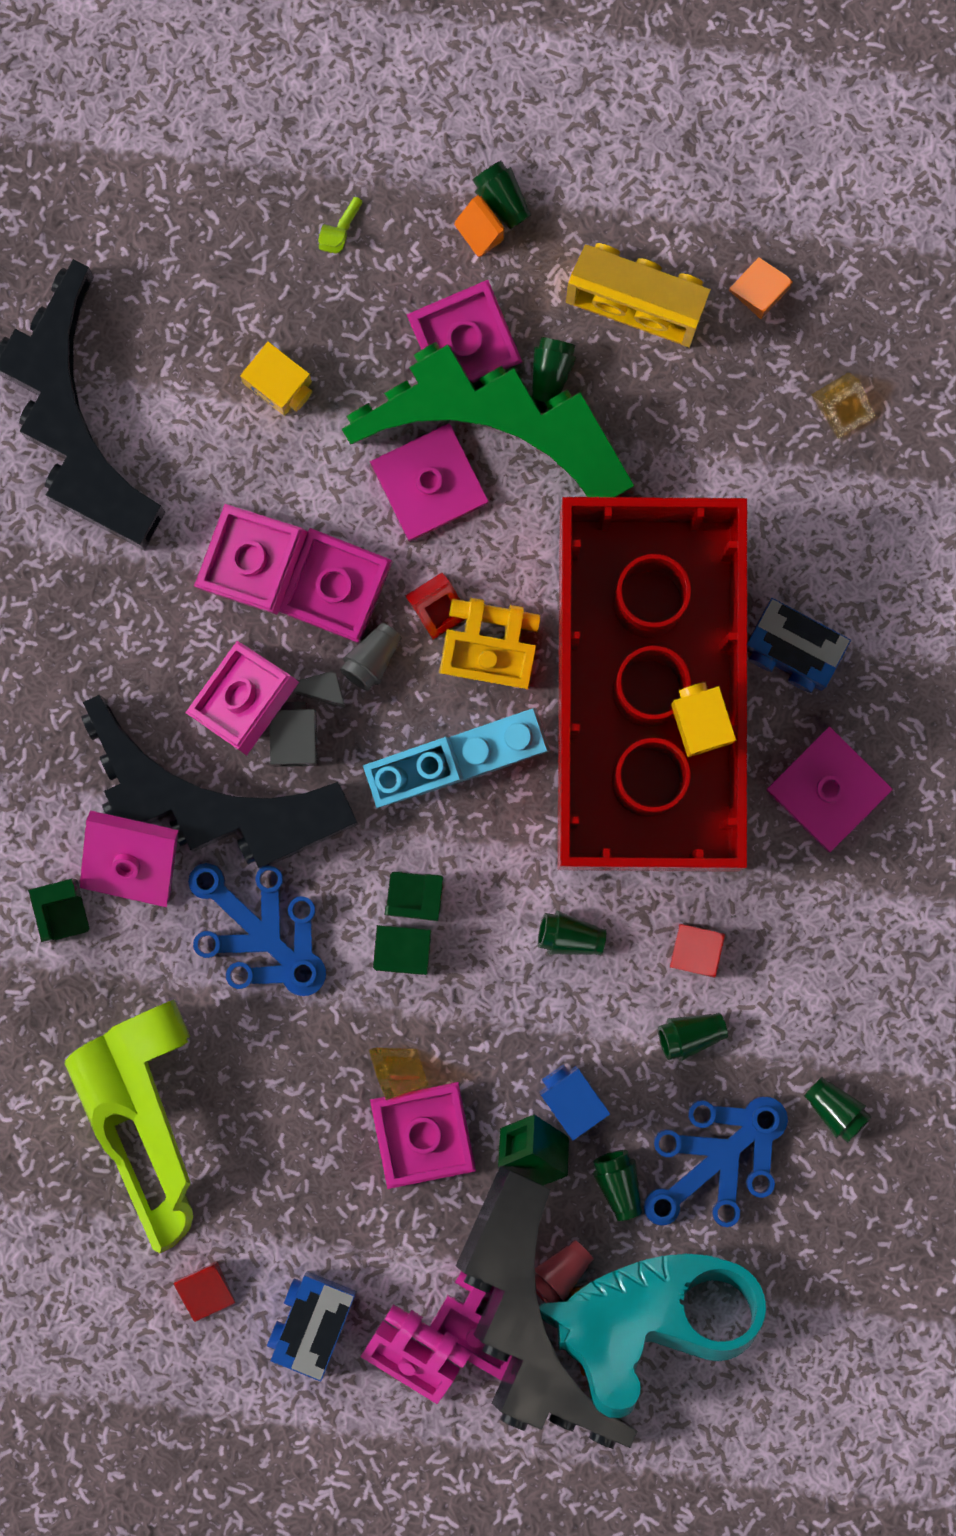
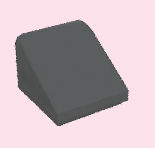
(321, 688)

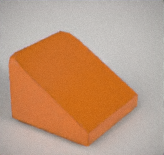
(480, 226)
(761, 287)

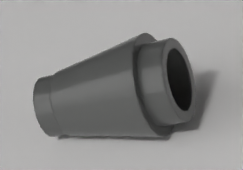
(371, 657)

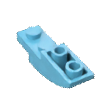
(456, 758)

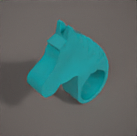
(639, 1304)

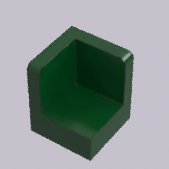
(414, 896)
(59, 910)
(402, 950)
(534, 1150)

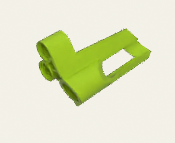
(118, 1086)

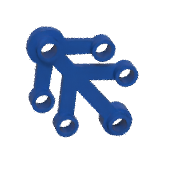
(262, 935)
(722, 1156)

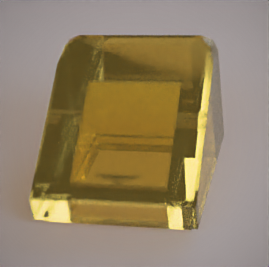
(844, 404)
(398, 1070)

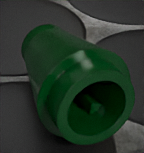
(502, 194)
(551, 368)
(570, 936)
(691, 1034)
(837, 1109)
(619, 1183)

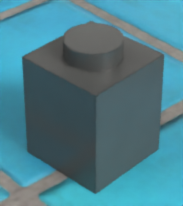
(294, 736)

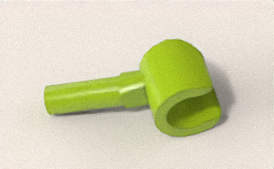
(333, 238)

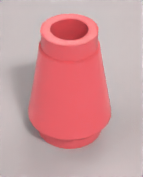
(561, 1273)

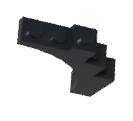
(55, 422)
(270, 826)
(502, 1256)

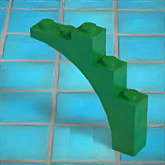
(446, 393)

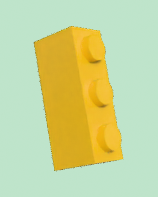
(637, 293)

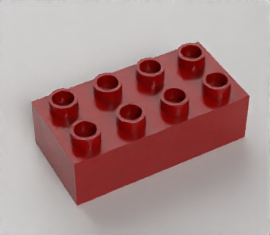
(644, 611)

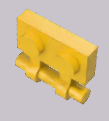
(485, 657)

